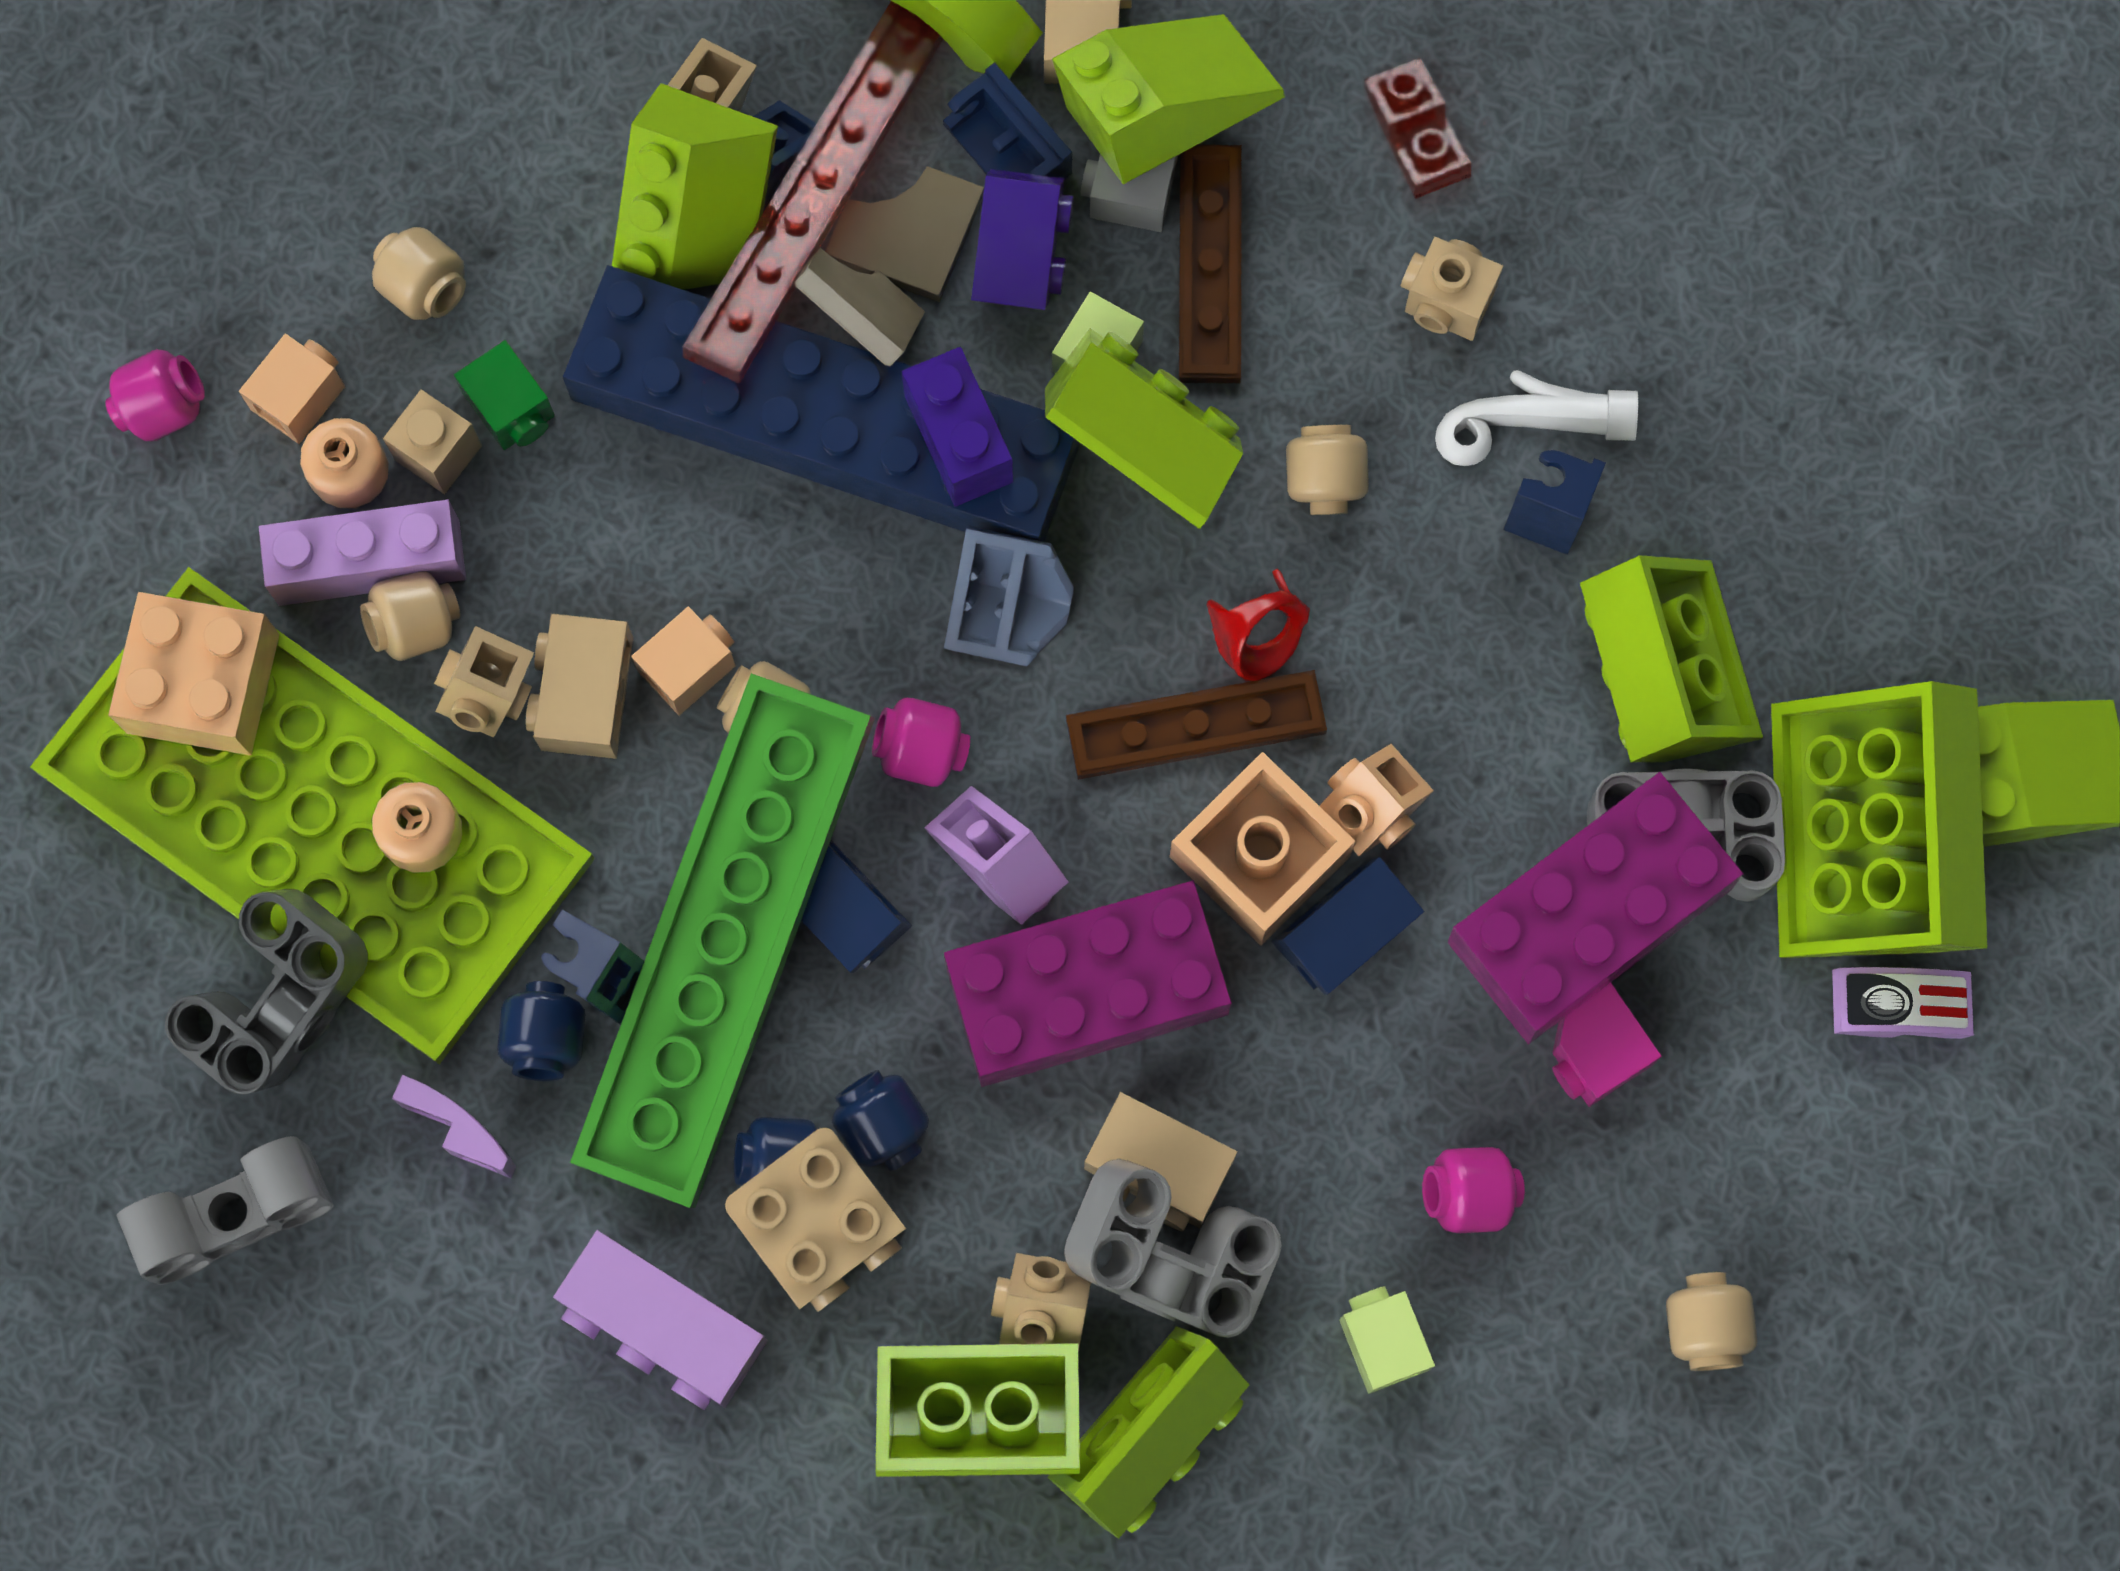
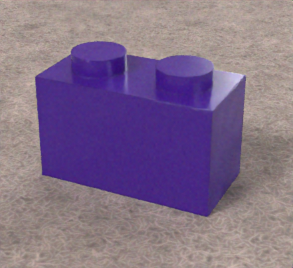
(1020, 239)
(957, 426)

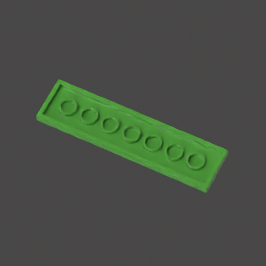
(722, 941)

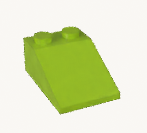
(1162, 89)
(2048, 769)

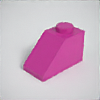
(1600, 1047)

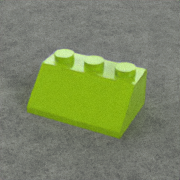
(690, 188)
(1144, 425)
(1669, 658)
(977, 1410)
(1153, 1431)

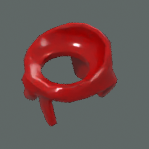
(1234, 628)

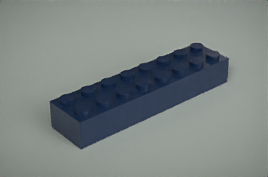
(803, 410)

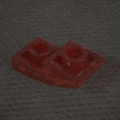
(1417, 127)

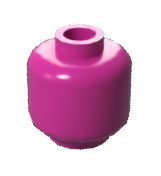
(154, 395)
(920, 742)
(1472, 1190)

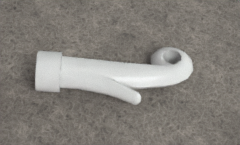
(1545, 408)

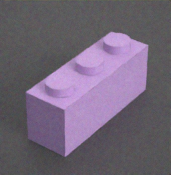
(357, 549)
(658, 1322)

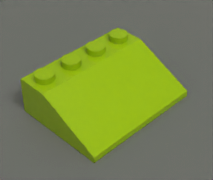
(1880, 822)

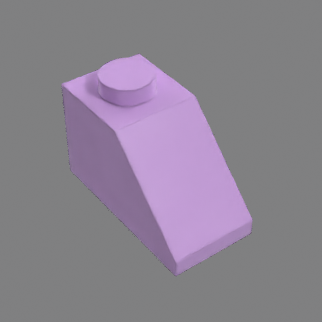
(998, 854)

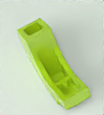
(980, 30)

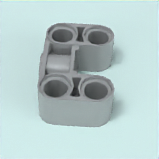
(1710, 798)
(184, 1235)
(1160, 1275)

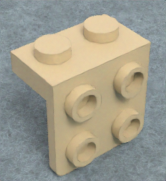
(815, 1219)

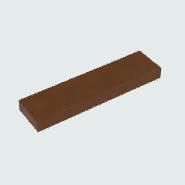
(1210, 264)
(1196, 724)

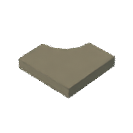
(911, 236)
(862, 304)

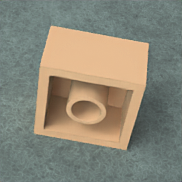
(194, 673)
(1261, 848)

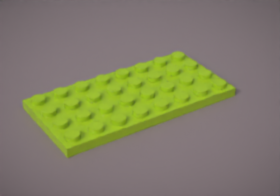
(304, 822)

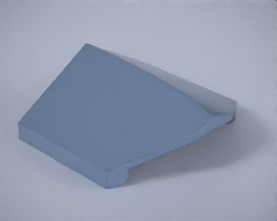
(1007, 597)

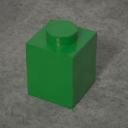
(505, 397)

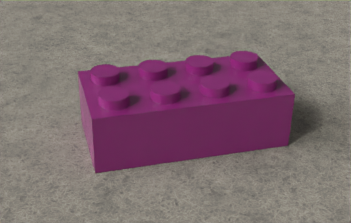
(1594, 907)
(1087, 983)

